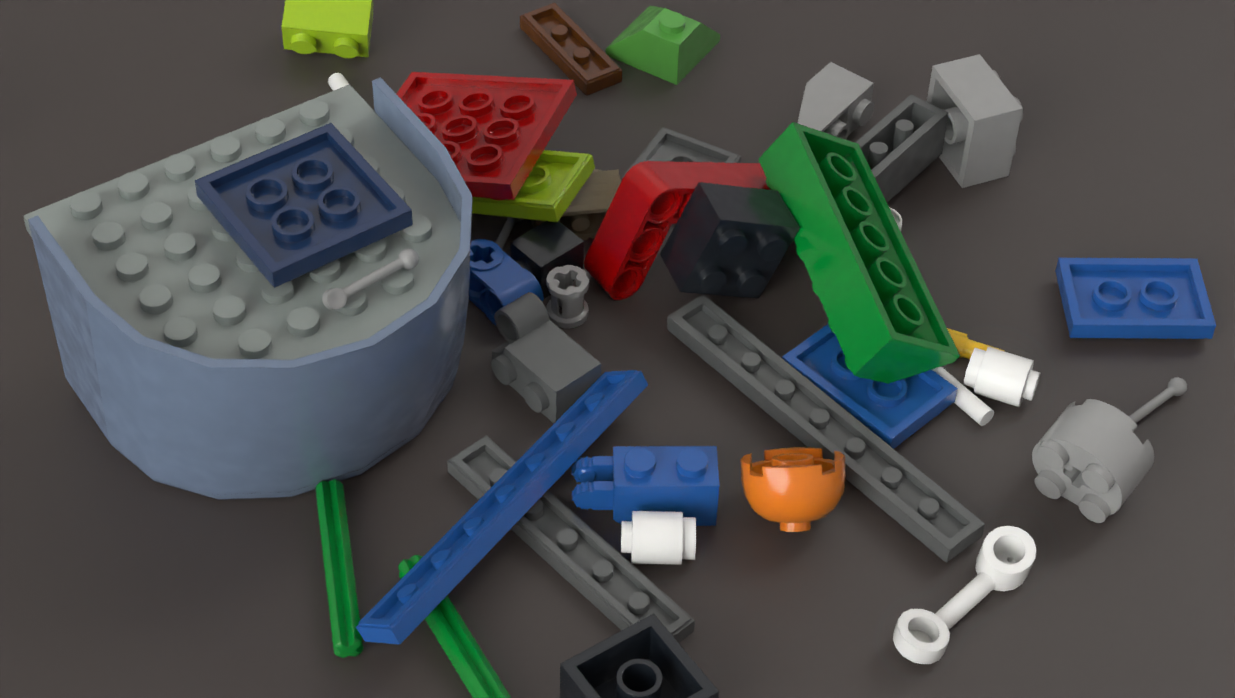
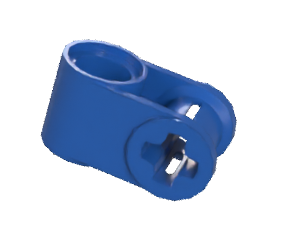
(497, 278)

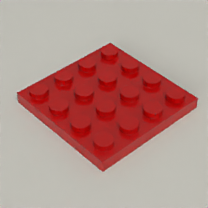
(490, 123)

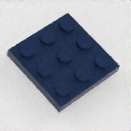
(303, 204)

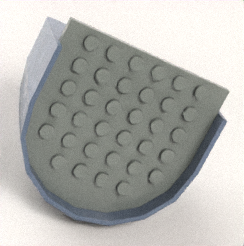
(246, 383)

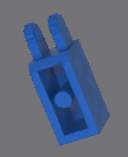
(650, 480)

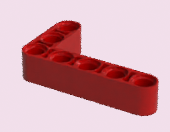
(643, 212)

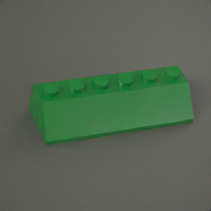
(857, 257)

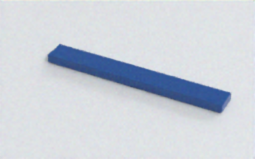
(499, 509)

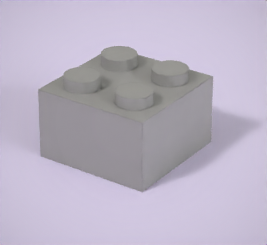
(980, 120)

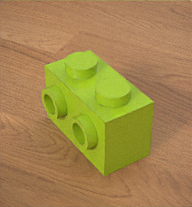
(328, 27)

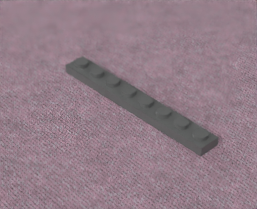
(822, 423)

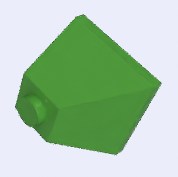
(663, 44)

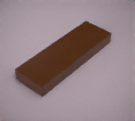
(571, 49)

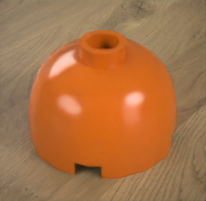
(793, 485)

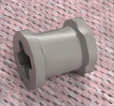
(567, 296)

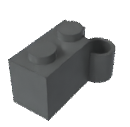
(541, 358)

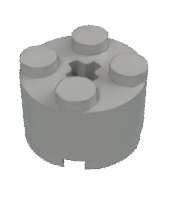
(1092, 458)

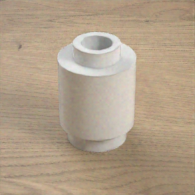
(1001, 376)
(659, 537)

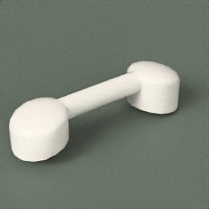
(1000, 566)

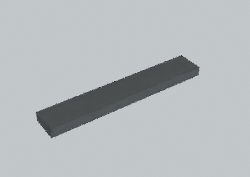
(574, 548)

